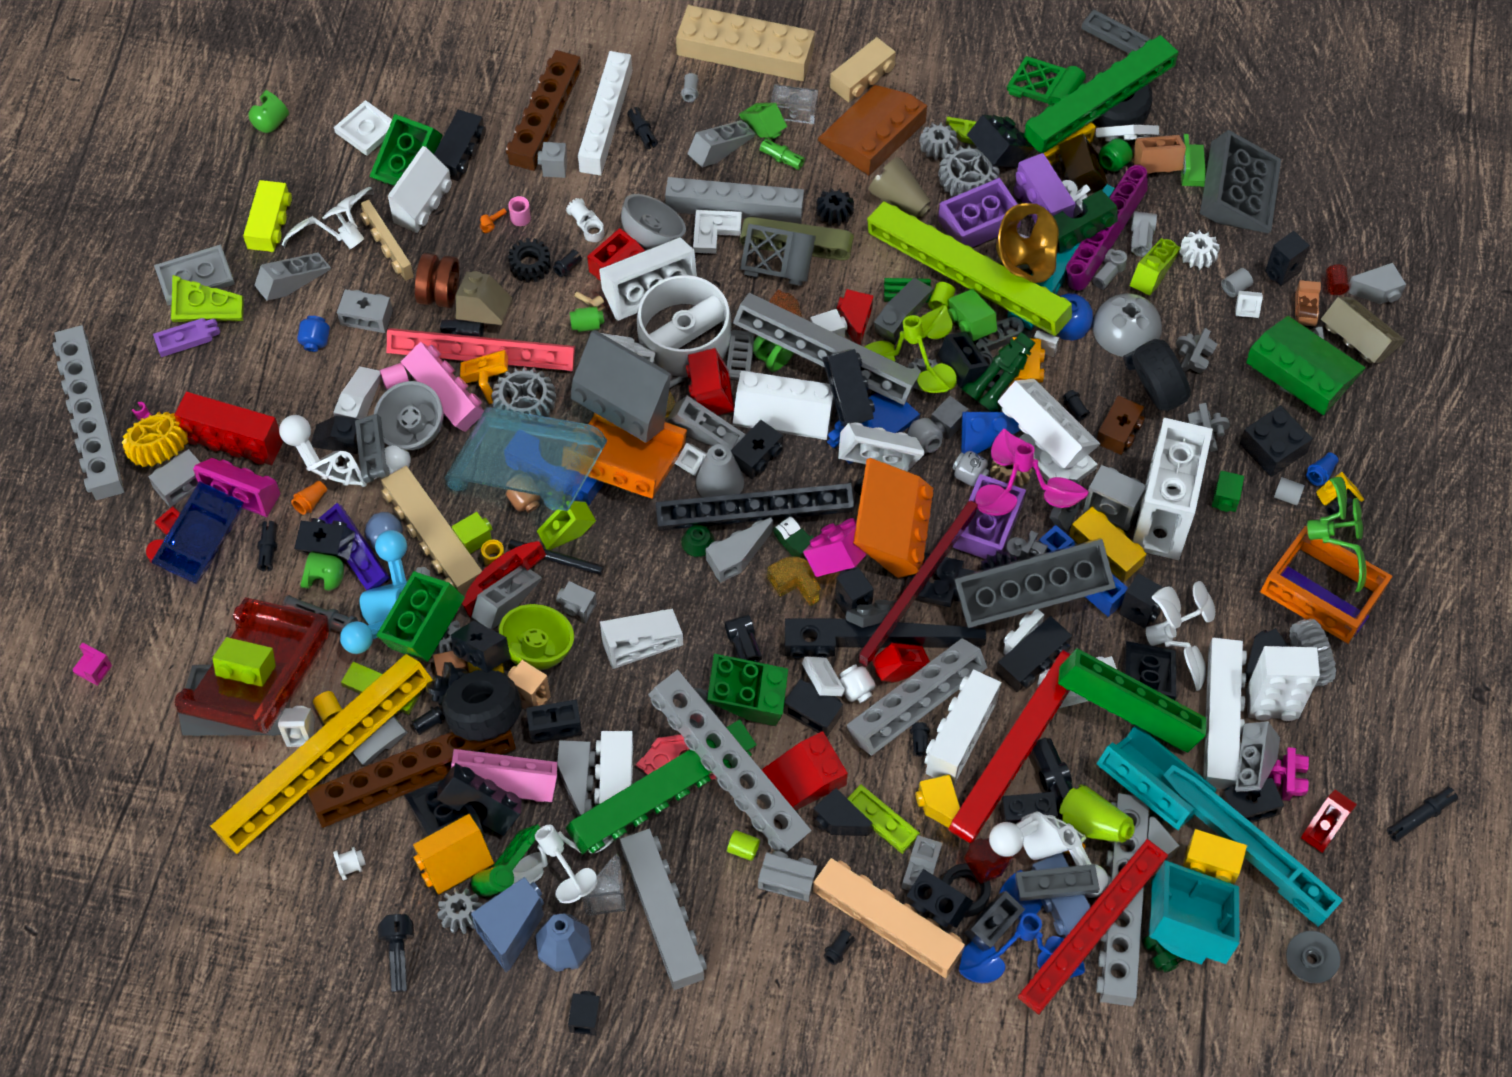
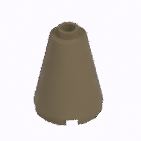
(901, 189)

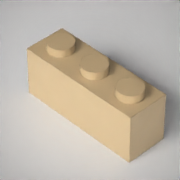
(862, 70)

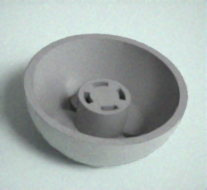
(650, 221)
(1126, 323)
(410, 415)

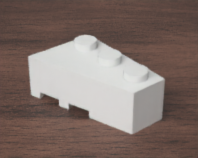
(640, 636)

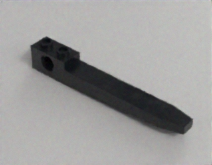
(841, 633)

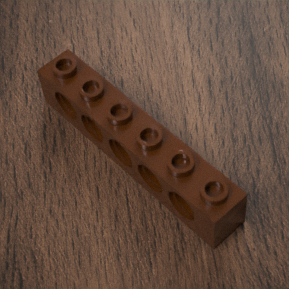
(544, 109)

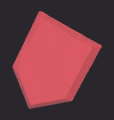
(662, 752)

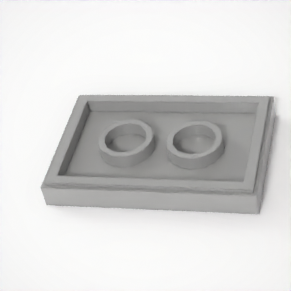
(204, 267)

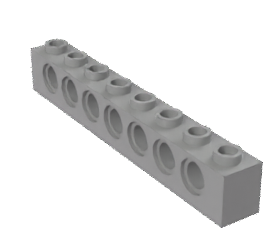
(108, 481)
(728, 748)
(1113, 989)

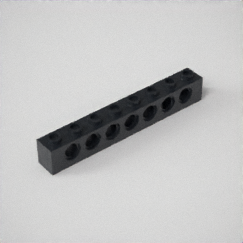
(754, 506)

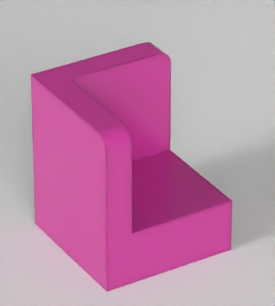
(92, 665)

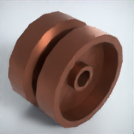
(437, 280)

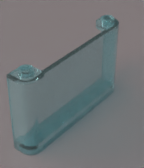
(528, 456)

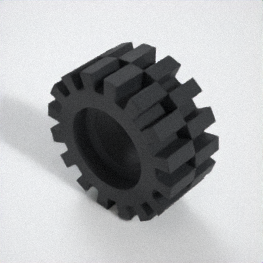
(533, 270)

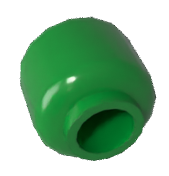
(1115, 155)

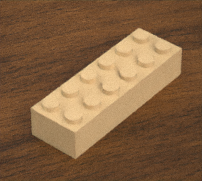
(745, 42)

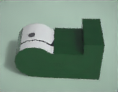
(792, 537)

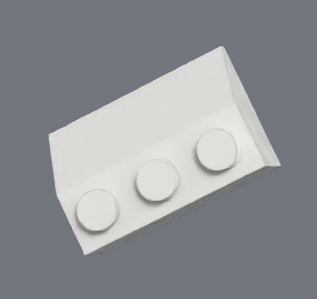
(419, 191)
(894, 449)

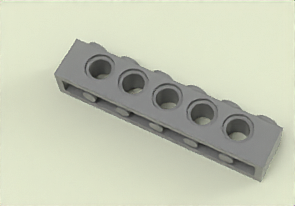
(915, 697)

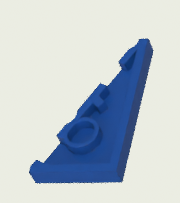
(982, 428)

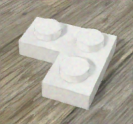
(1129, 132)
(710, 225)

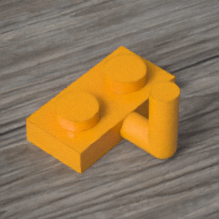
(483, 367)

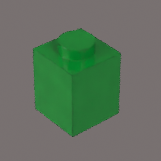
(1228, 491)

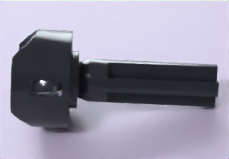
(396, 946)

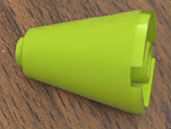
(1095, 816)

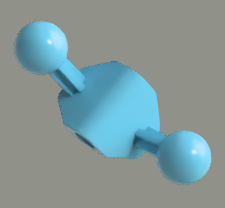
(378, 602)

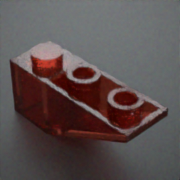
(985, 862)

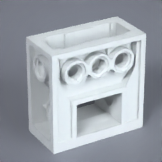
(1180, 463)

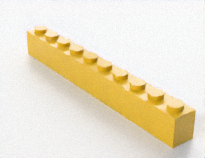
(321, 753)

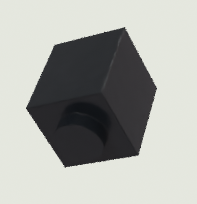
(584, 1013)

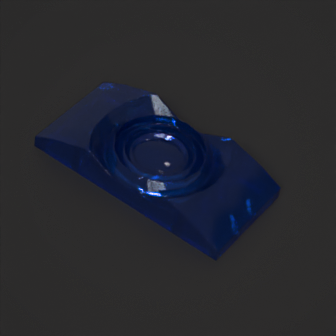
(198, 533)

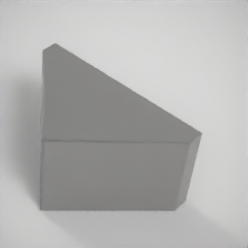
(1160, 837)

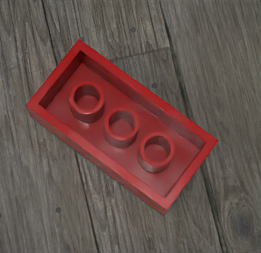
(229, 428)

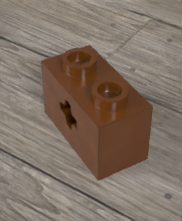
(1120, 425)

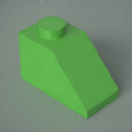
(764, 119)

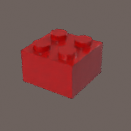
(710, 381)

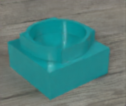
(1194, 914)

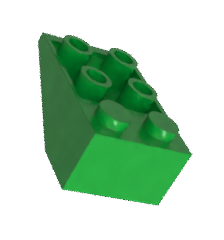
(748, 688)

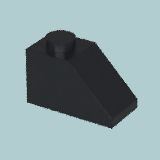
(336, 435)
(1262, 639)
(840, 816)

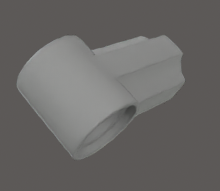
(1143, 229)

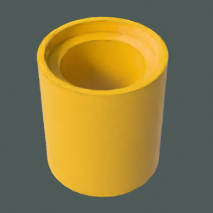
(491, 547)
(327, 706)

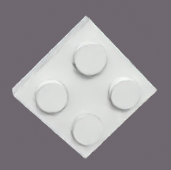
(364, 127)

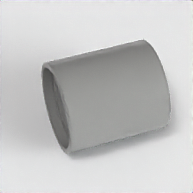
(1236, 282)
(1289, 491)

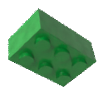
(420, 616)

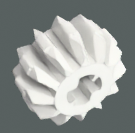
(1199, 249)

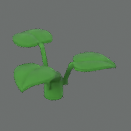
(1324, 528)

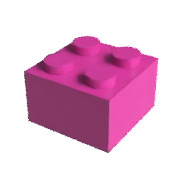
(834, 549)

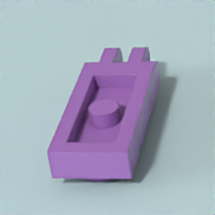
(186, 336)

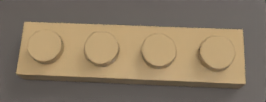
(389, 245)

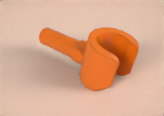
(487, 221)

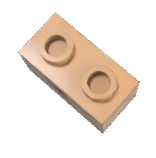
(531, 684)

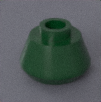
(696, 540)

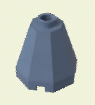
(563, 942)

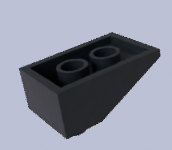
(1151, 666)
(434, 814)

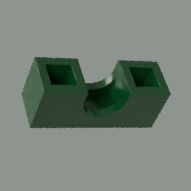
(1098, 214)

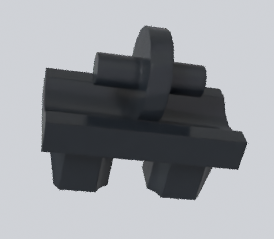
(441, 683)

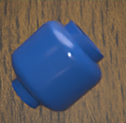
(313, 333)

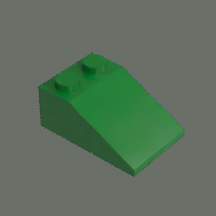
(401, 146)

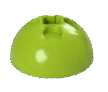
(537, 635)

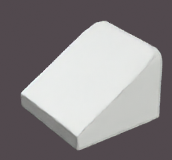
(691, 459)

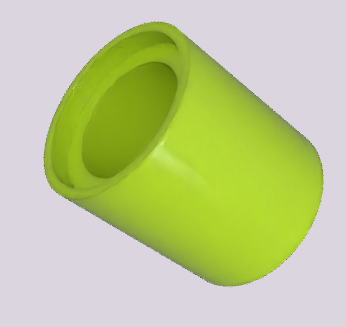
(941, 294)
(743, 845)

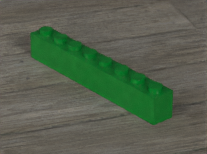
(1100, 94)
(647, 795)

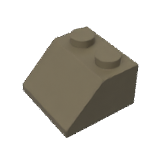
(482, 299)

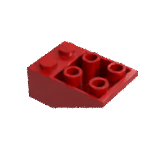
(612, 250)

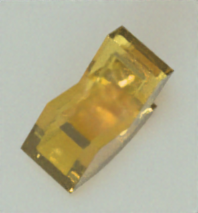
(792, 574)

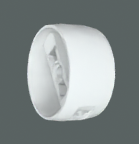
(708, 311)

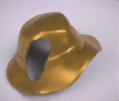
(1036, 251)

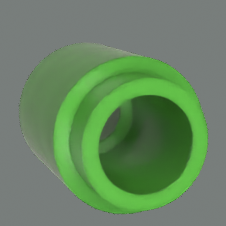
(586, 319)

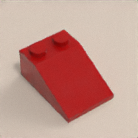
(807, 771)

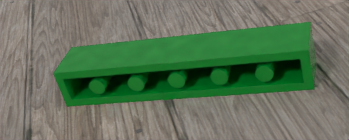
(1132, 700)

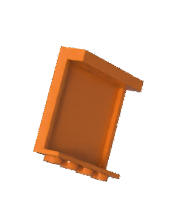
(632, 462)

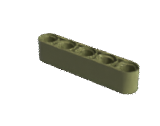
(828, 244)

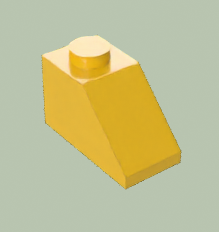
(938, 799)

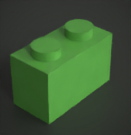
(972, 314)

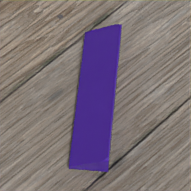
(1322, 593)

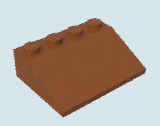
(875, 127)

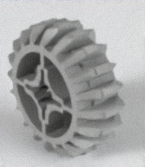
(966, 166)
(523, 388)
(1310, 634)

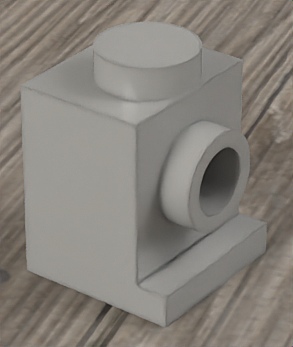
(577, 601)

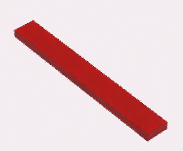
(1092, 927)

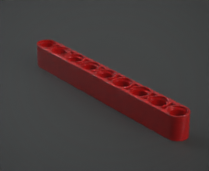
(1010, 755)

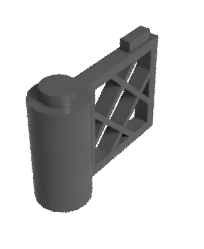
(796, 256)

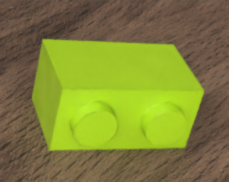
(244, 661)

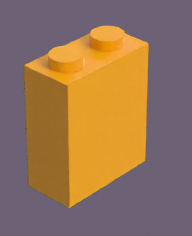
(452, 854)

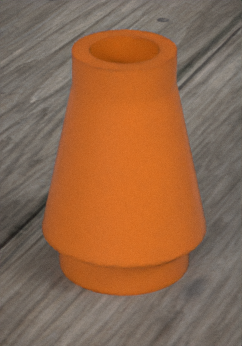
(307, 499)

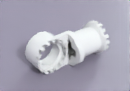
(586, 220)

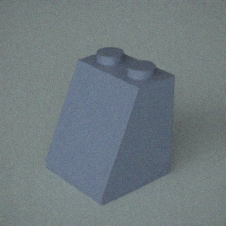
(509, 921)

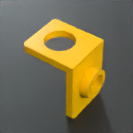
(1328, 493)

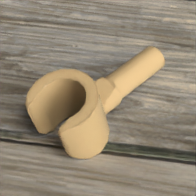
(597, 301)

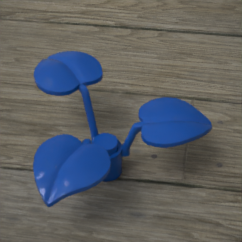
(988, 966)

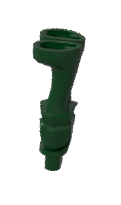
(1011, 360)

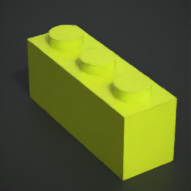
(267, 216)

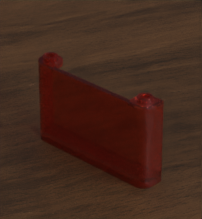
(295, 643)

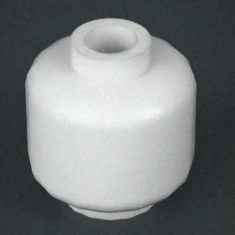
(857, 684)

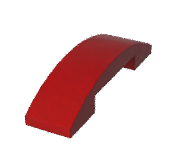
(524, 555)

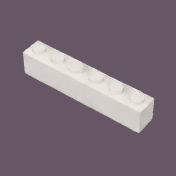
(605, 113)
(1224, 711)

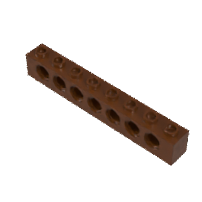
(396, 776)

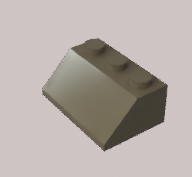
(1361, 329)

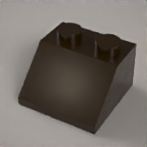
(1082, 163)

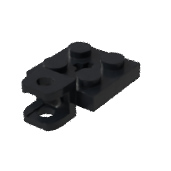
(944, 590)

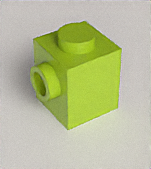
(473, 531)

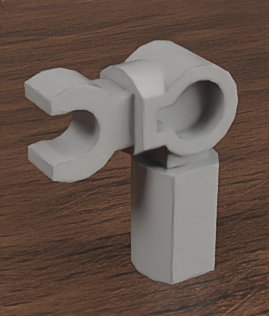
(1115, 262)

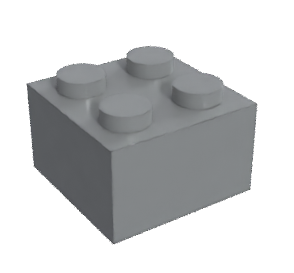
(1115, 496)

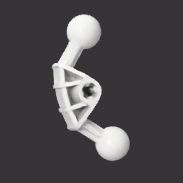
(296, 432)
(1042, 838)

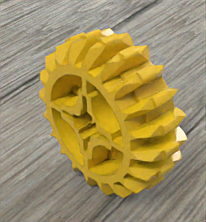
(154, 439)

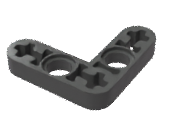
(985, 345)

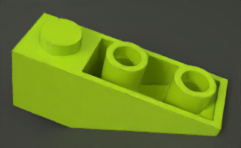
(1154, 266)

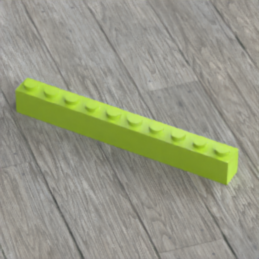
(970, 268)

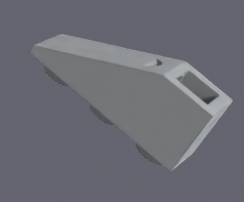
(718, 142)
(288, 275)
(733, 554)
(1257, 756)
(574, 770)

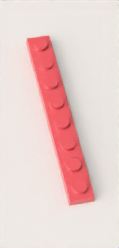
(470, 347)

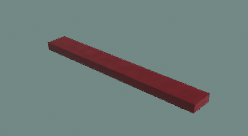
(917, 583)

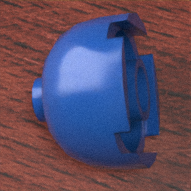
(1081, 318)

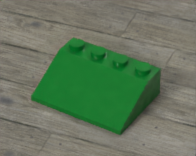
(1304, 364)

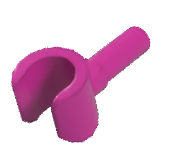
(143, 413)

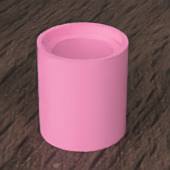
(519, 204)
(393, 375)

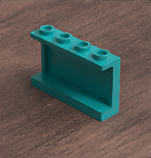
(1139, 765)

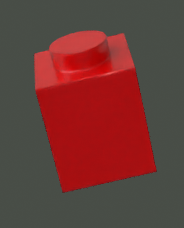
(856, 310)
(899, 662)
(1328, 820)

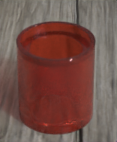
(1337, 279)

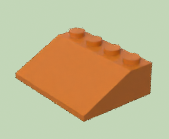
(893, 517)

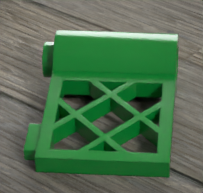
(1064, 83)
(501, 874)

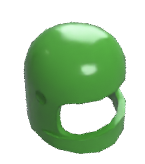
(270, 114)
(778, 357)
(323, 567)

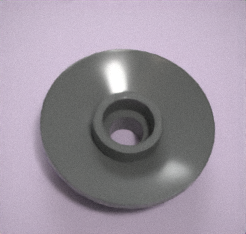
(1316, 946)

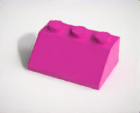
(243, 484)

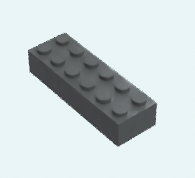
(1034, 582)

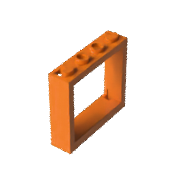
(1313, 607)

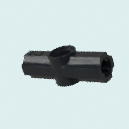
(1052, 772)

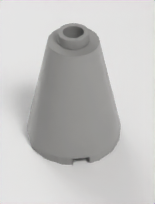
(719, 473)

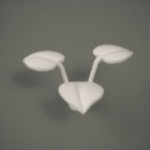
(348, 231)
(1166, 631)
(552, 844)

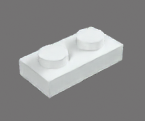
(1027, 625)

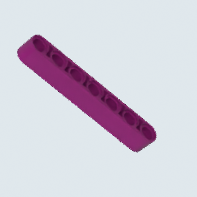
(1093, 250)

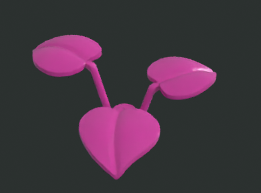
(1010, 449)

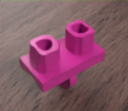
(1290, 785)

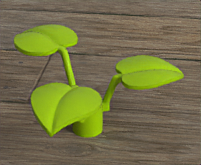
(935, 325)

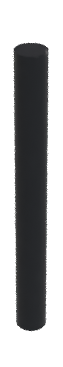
(564, 559)

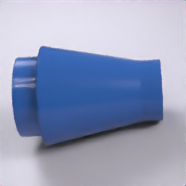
(1321, 470)

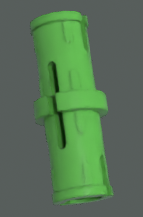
(782, 154)

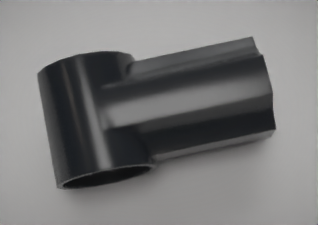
(742, 635)

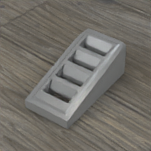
(742, 341)

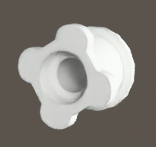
(349, 862)

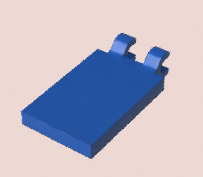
(888, 415)

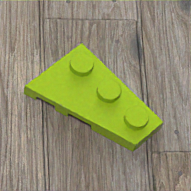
(196, 301)

